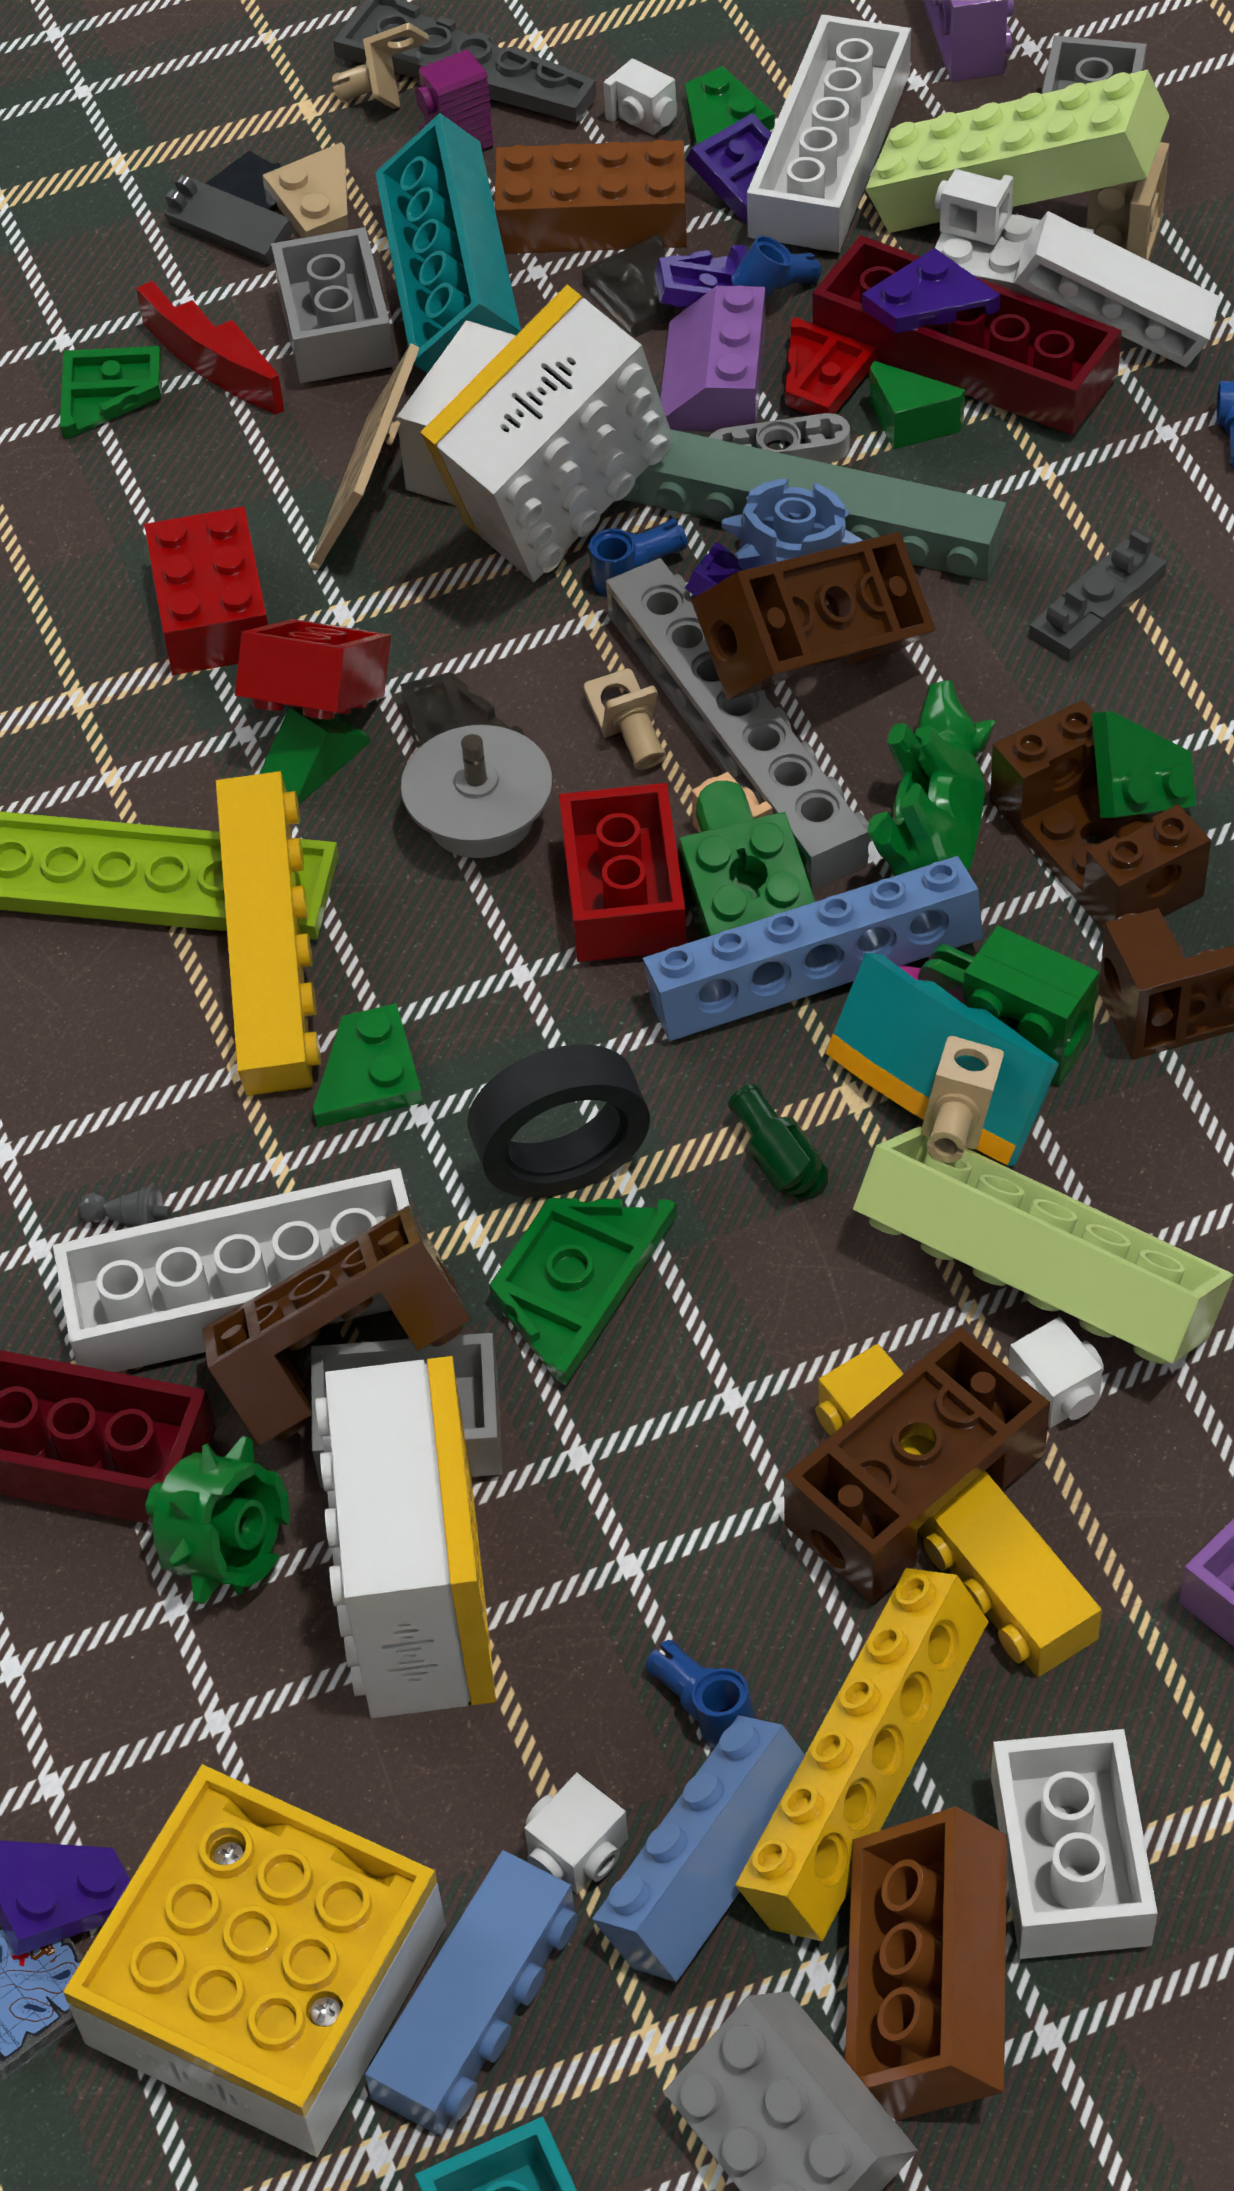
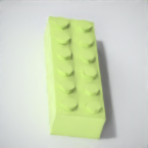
(1046, 141)
(1045, 1246)

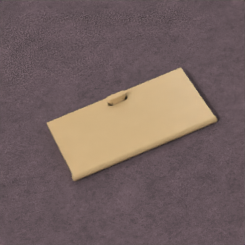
(376, 430)

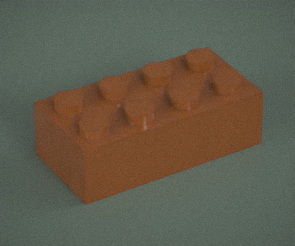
(590, 196)
(928, 1963)

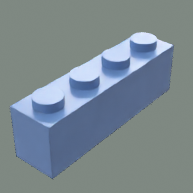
(697, 1853)
(472, 1993)

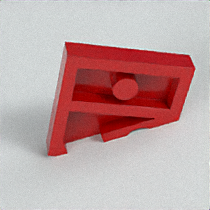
(823, 367)

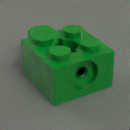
(739, 864)
(1025, 987)

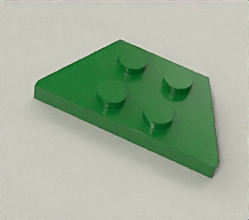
(575, 1272)

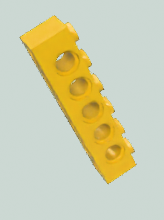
(862, 1753)

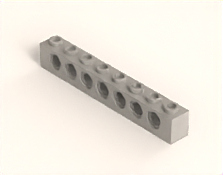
(739, 733)

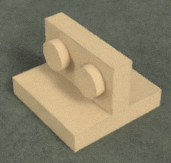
(1133, 210)

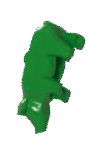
(940, 788)

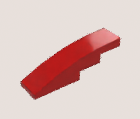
(215, 353)

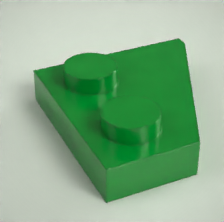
(719, 101)
(107, 385)
(1139, 768)
(367, 1068)

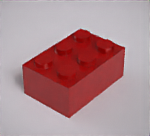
(205, 587)
(312, 667)
(622, 872)

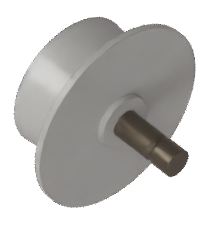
(477, 789)

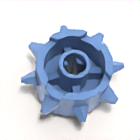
(788, 523)

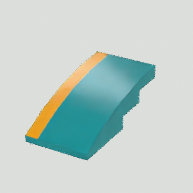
(896, 1037)

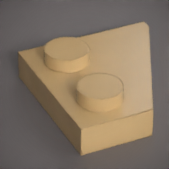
(313, 192)

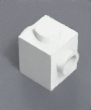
(1059, 1369)
(576, 1833)

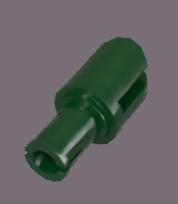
(779, 1146)

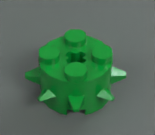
(218, 1519)

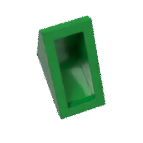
(914, 406)
(312, 750)

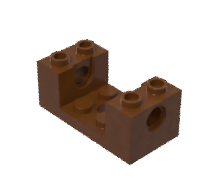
(776, 619)
(1051, 798)
(1157, 993)
(250, 1342)
(866, 1496)

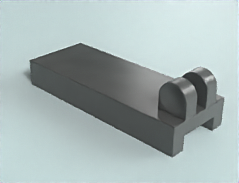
(226, 219)

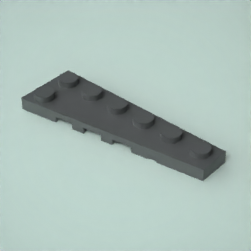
(512, 73)

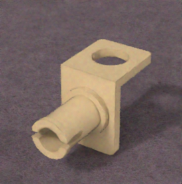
(378, 72)
(628, 715)
(959, 1099)

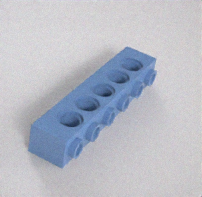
(812, 947)

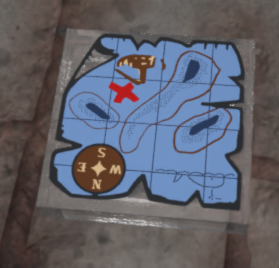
(33, 2000)

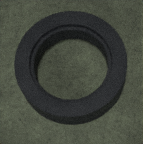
(543, 1083)

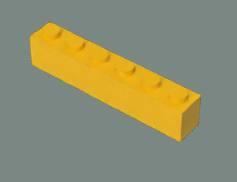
(264, 934)
(982, 1539)

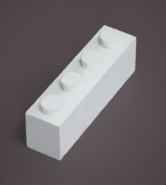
(1117, 289)

